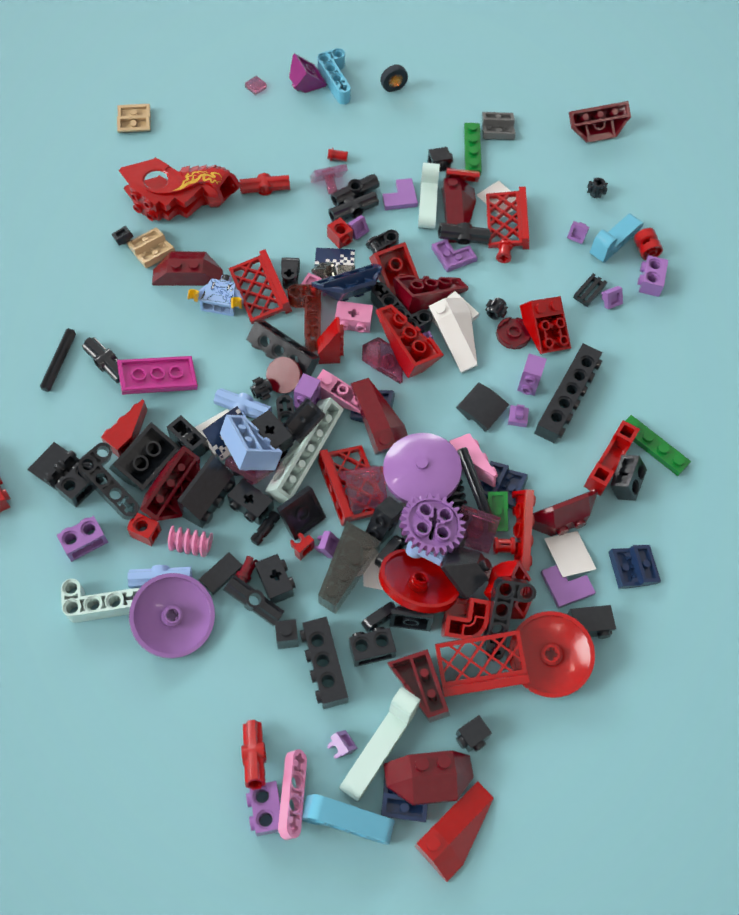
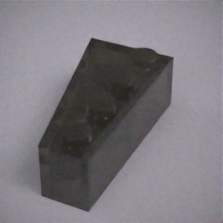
(351, 559)

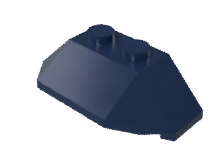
(349, 283)

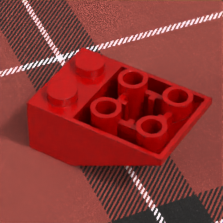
(546, 324)

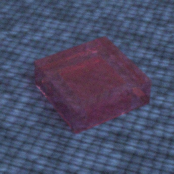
(255, 85)

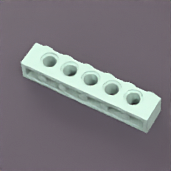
(302, 455)

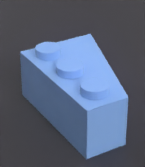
(247, 445)

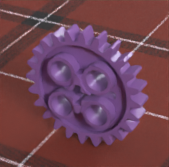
(451, 529)

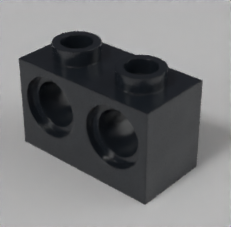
(628, 477)
(74, 479)
(374, 652)

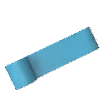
(329, 67)
(609, 242)
(347, 818)

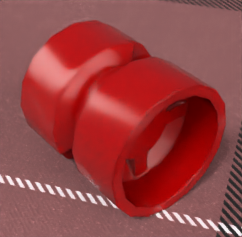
(648, 243)

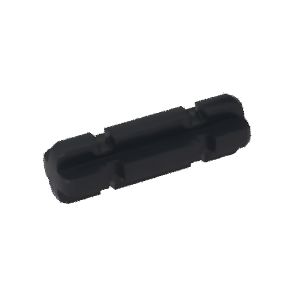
(265, 527)

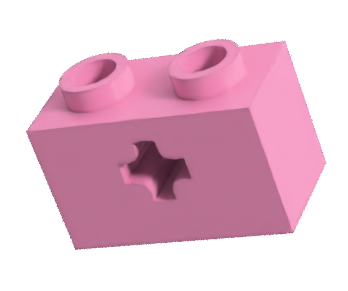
(355, 316)

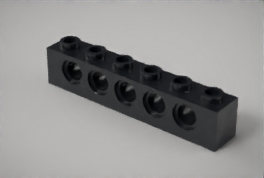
(547, 427)

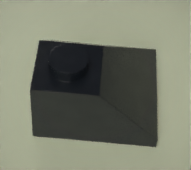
(466, 570)
(409, 619)

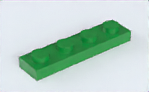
(472, 147)
(659, 448)

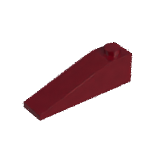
(421, 293)
(379, 418)

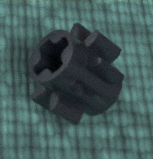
(597, 187)
(496, 308)
(261, 388)

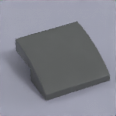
(498, 125)

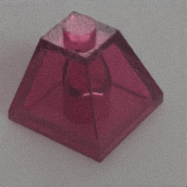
(381, 357)

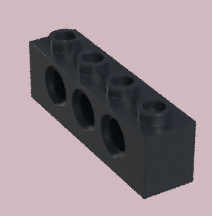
(258, 338)
(320, 630)

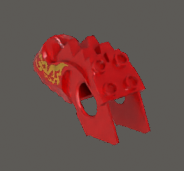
(182, 191)

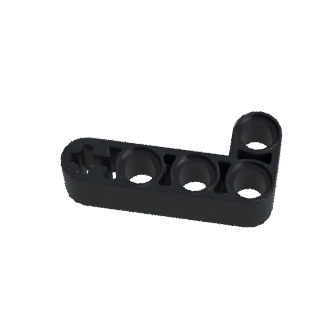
(382, 296)
(111, 485)
(503, 618)

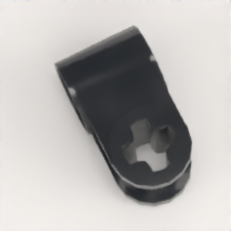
(383, 241)
(290, 271)

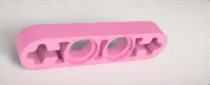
(291, 820)

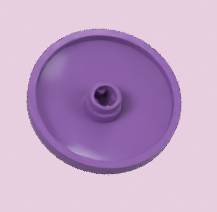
(422, 466)
(171, 615)

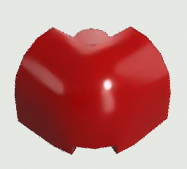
(514, 570)
(466, 619)

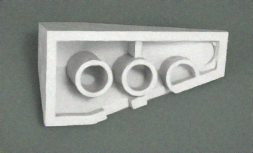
(455, 325)

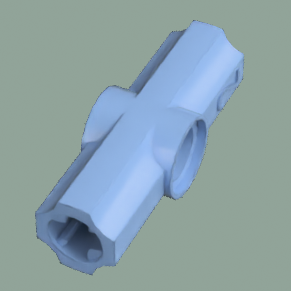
(245, 403)
(139, 577)

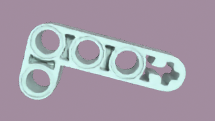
(428, 195)
(85, 603)

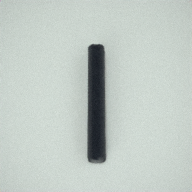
(57, 360)
(473, 480)

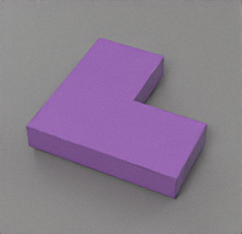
(403, 198)
(453, 259)
(565, 591)

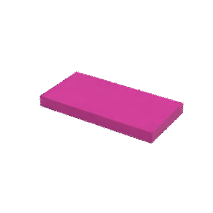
(156, 375)

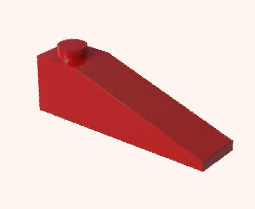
(410, 346)

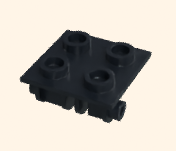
(53, 464)

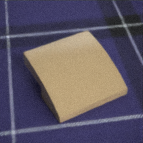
(134, 118)
(150, 247)

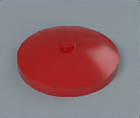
(416, 583)
(555, 652)

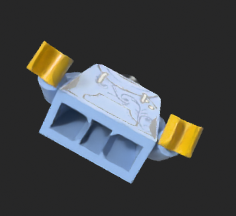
(218, 296)

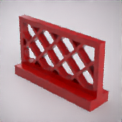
(521, 215)
(274, 285)
(335, 484)
(482, 682)

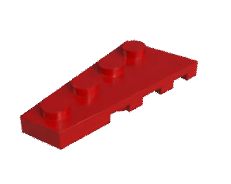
(523, 528)

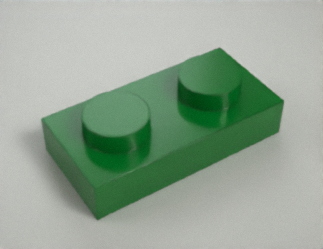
(499, 506)

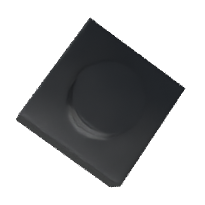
(122, 235)

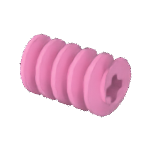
(189, 543)

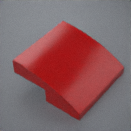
(466, 175)

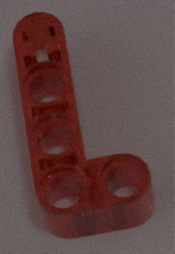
(309, 298)

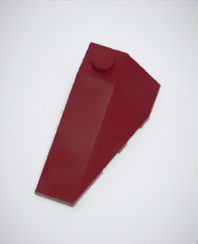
(458, 201)

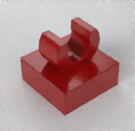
(304, 547)

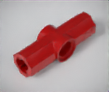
(264, 184)
(253, 754)

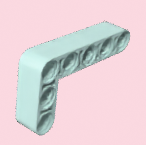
(381, 744)

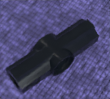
(355, 188)
(353, 206)
(464, 233)
(102, 357)
(242, 591)

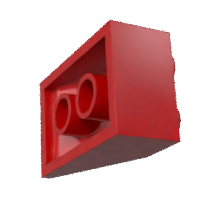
(394, 262)

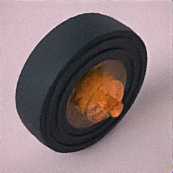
(394, 78)

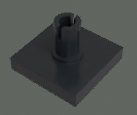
(301, 512)

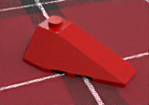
(453, 835)

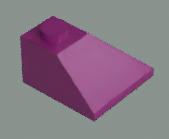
(305, 75)

